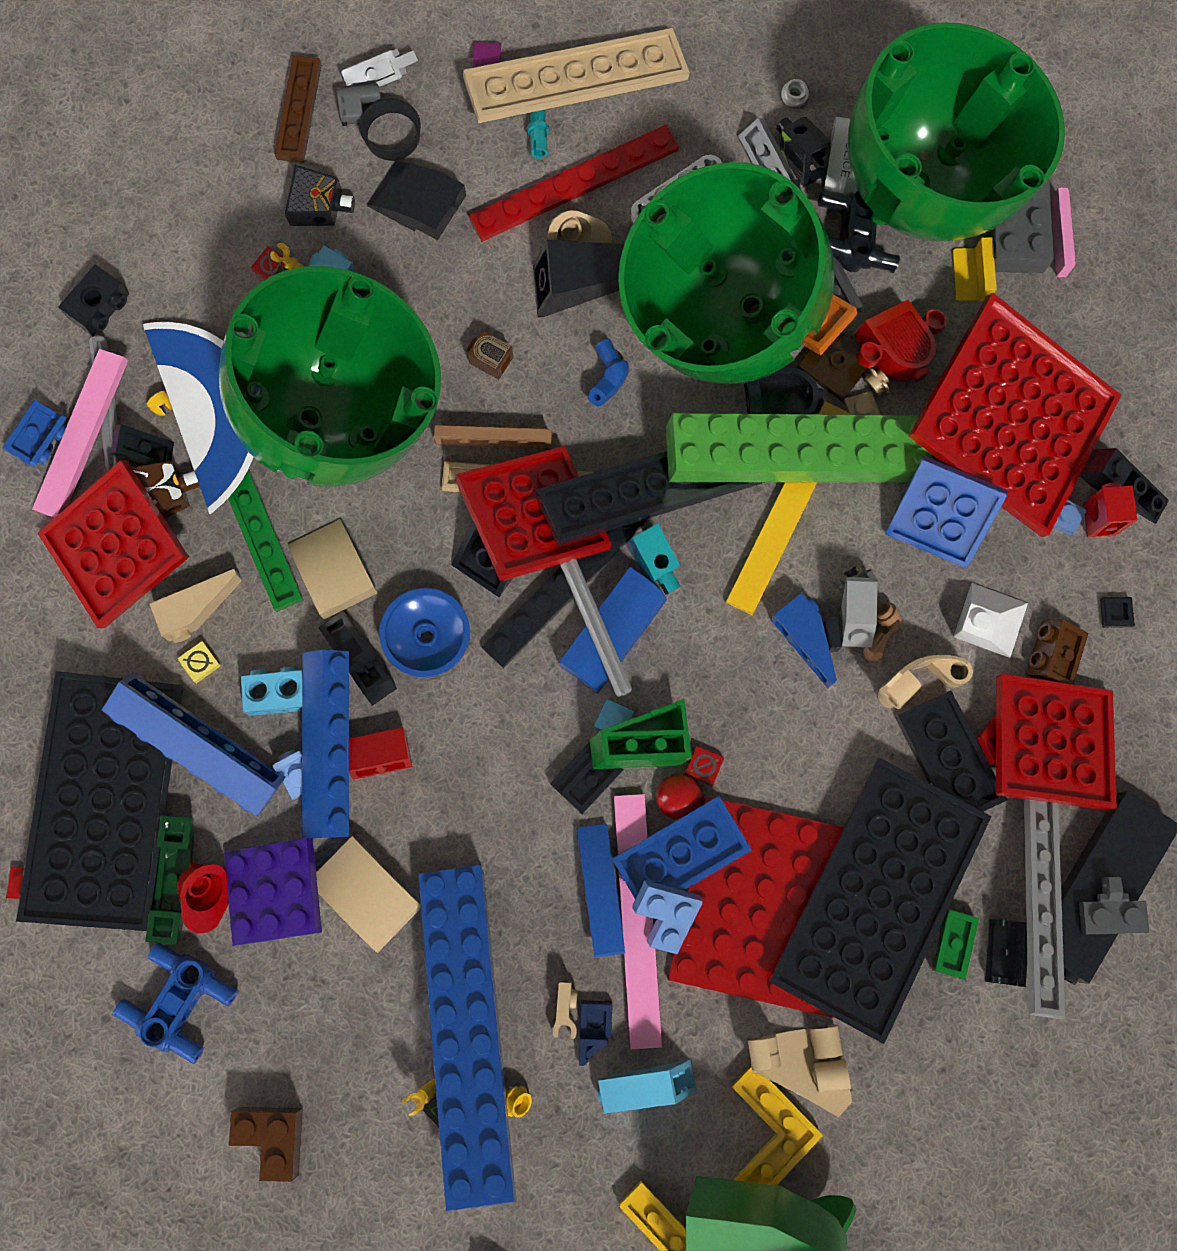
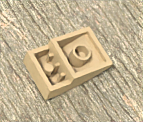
(331, 569)
(365, 894)

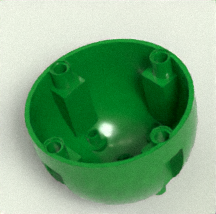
(978, 113)
(745, 231)
(332, 358)

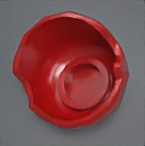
(678, 796)

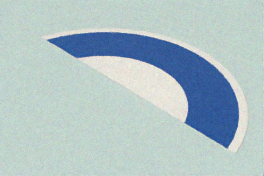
(189, 370)

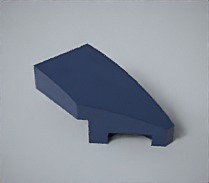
(594, 1028)

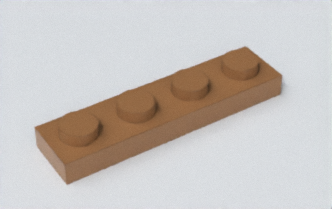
(484, 436)

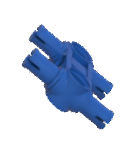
(174, 1003)

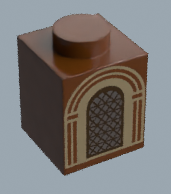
(490, 354)

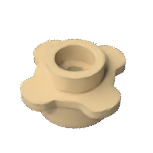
(877, 381)

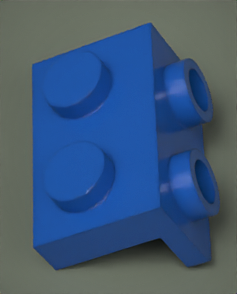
(35, 433)

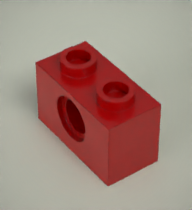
(1110, 510)

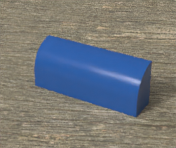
(625, 616)

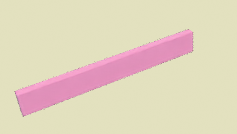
(638, 955)

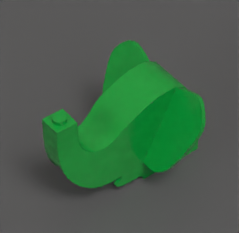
(764, 1218)

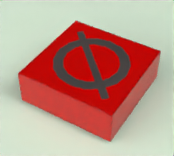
(264, 265)
(704, 766)

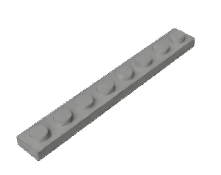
(1044, 910)

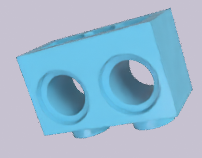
(274, 699)

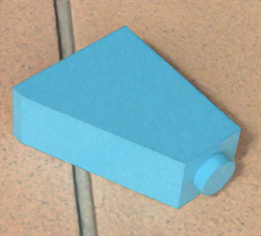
(647, 1087)

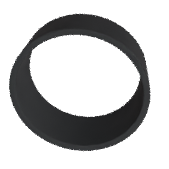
(384, 107)

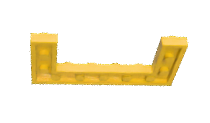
(792, 1141)

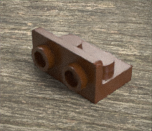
(1057, 651)

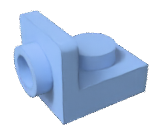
(291, 767)

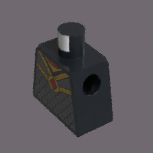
(315, 199)

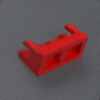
(378, 753)

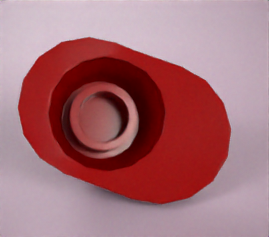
(203, 896)

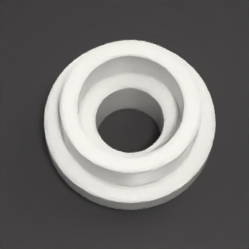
(798, 86)

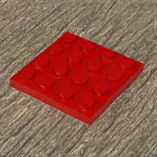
(510, 516)
(113, 544)
(1055, 742)

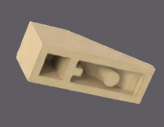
(190, 608)

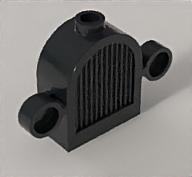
(783, 393)

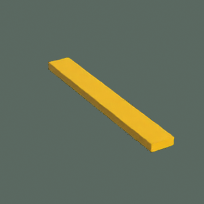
(773, 538)

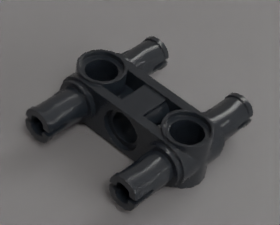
(857, 235)

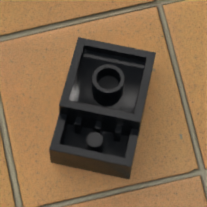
(418, 198)

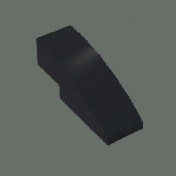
(362, 663)

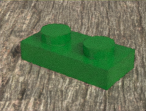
(955, 944)

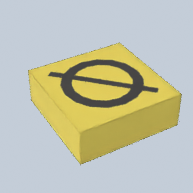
(199, 662)

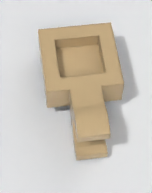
(566, 1000)

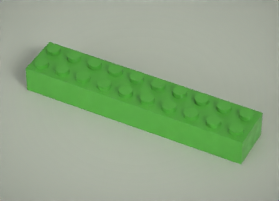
(791, 448)

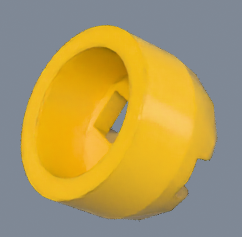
(158, 400)

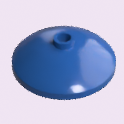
(418, 613)

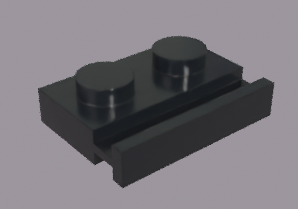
(581, 783)

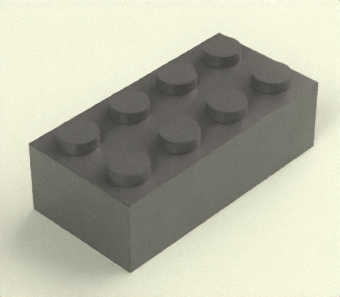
(1026, 238)

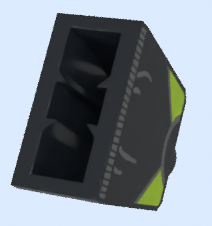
(802, 147)

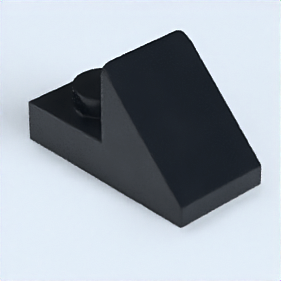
(140, 446)

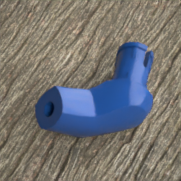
(613, 376)

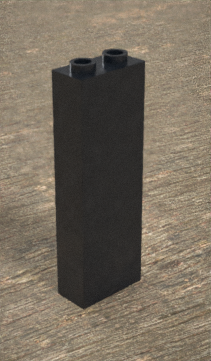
(1126, 846)

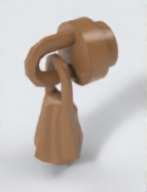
(886, 616)

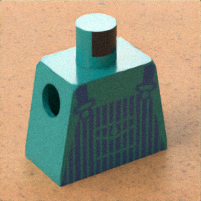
(645, 548)

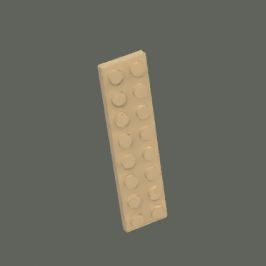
(575, 75)

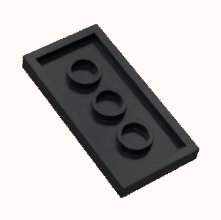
(950, 751)

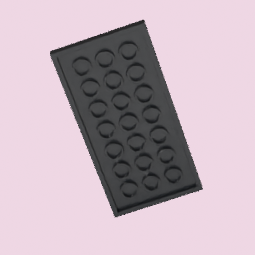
(94, 813)
(880, 900)

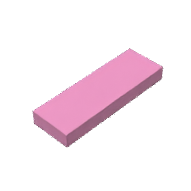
(1062, 232)

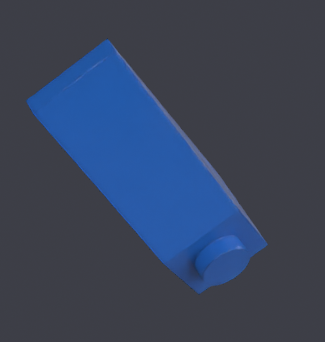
(805, 632)

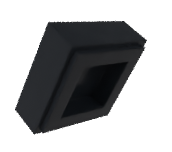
(1117, 612)
(833, 634)

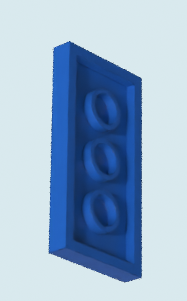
(684, 850)

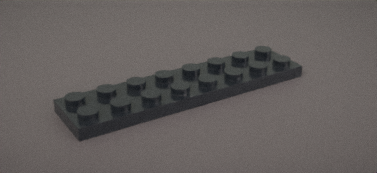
(621, 497)

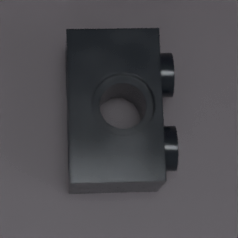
(93, 287)

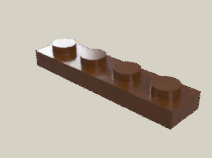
(298, 109)

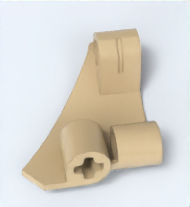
(904, 684)
(806, 1063)

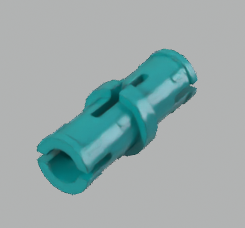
(538, 133)

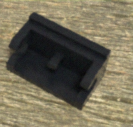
(1007, 952)

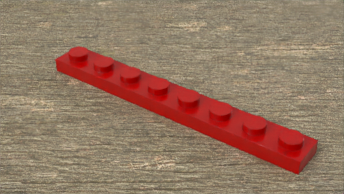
(573, 183)

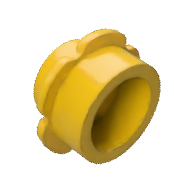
(518, 1101)

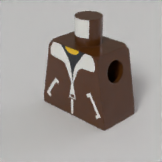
(167, 486)

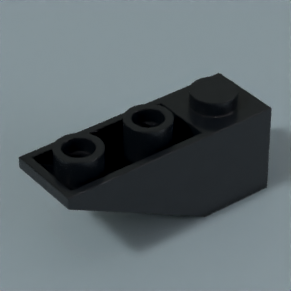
(1112, 466)

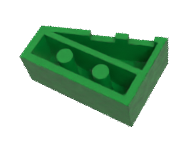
(644, 741)

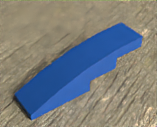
(600, 890)

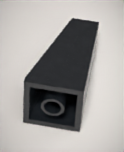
(574, 274)

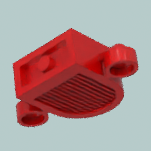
(900, 341)

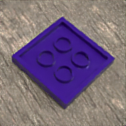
(272, 892)

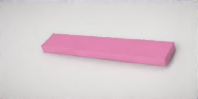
(80, 433)

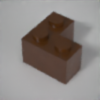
(277, 1134)

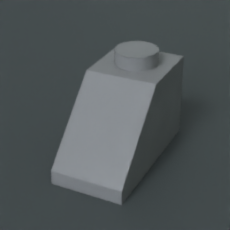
(858, 612)

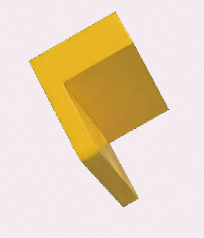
(974, 271)

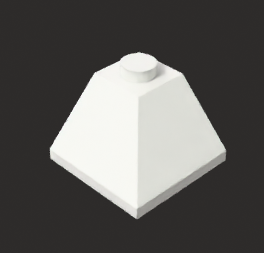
(990, 620)

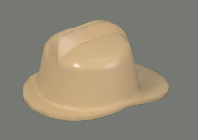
(579, 227)

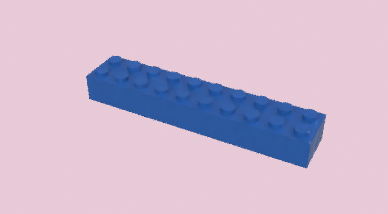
(466, 1040)

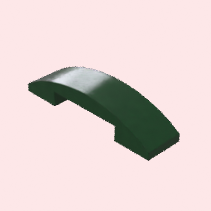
(176, 853)

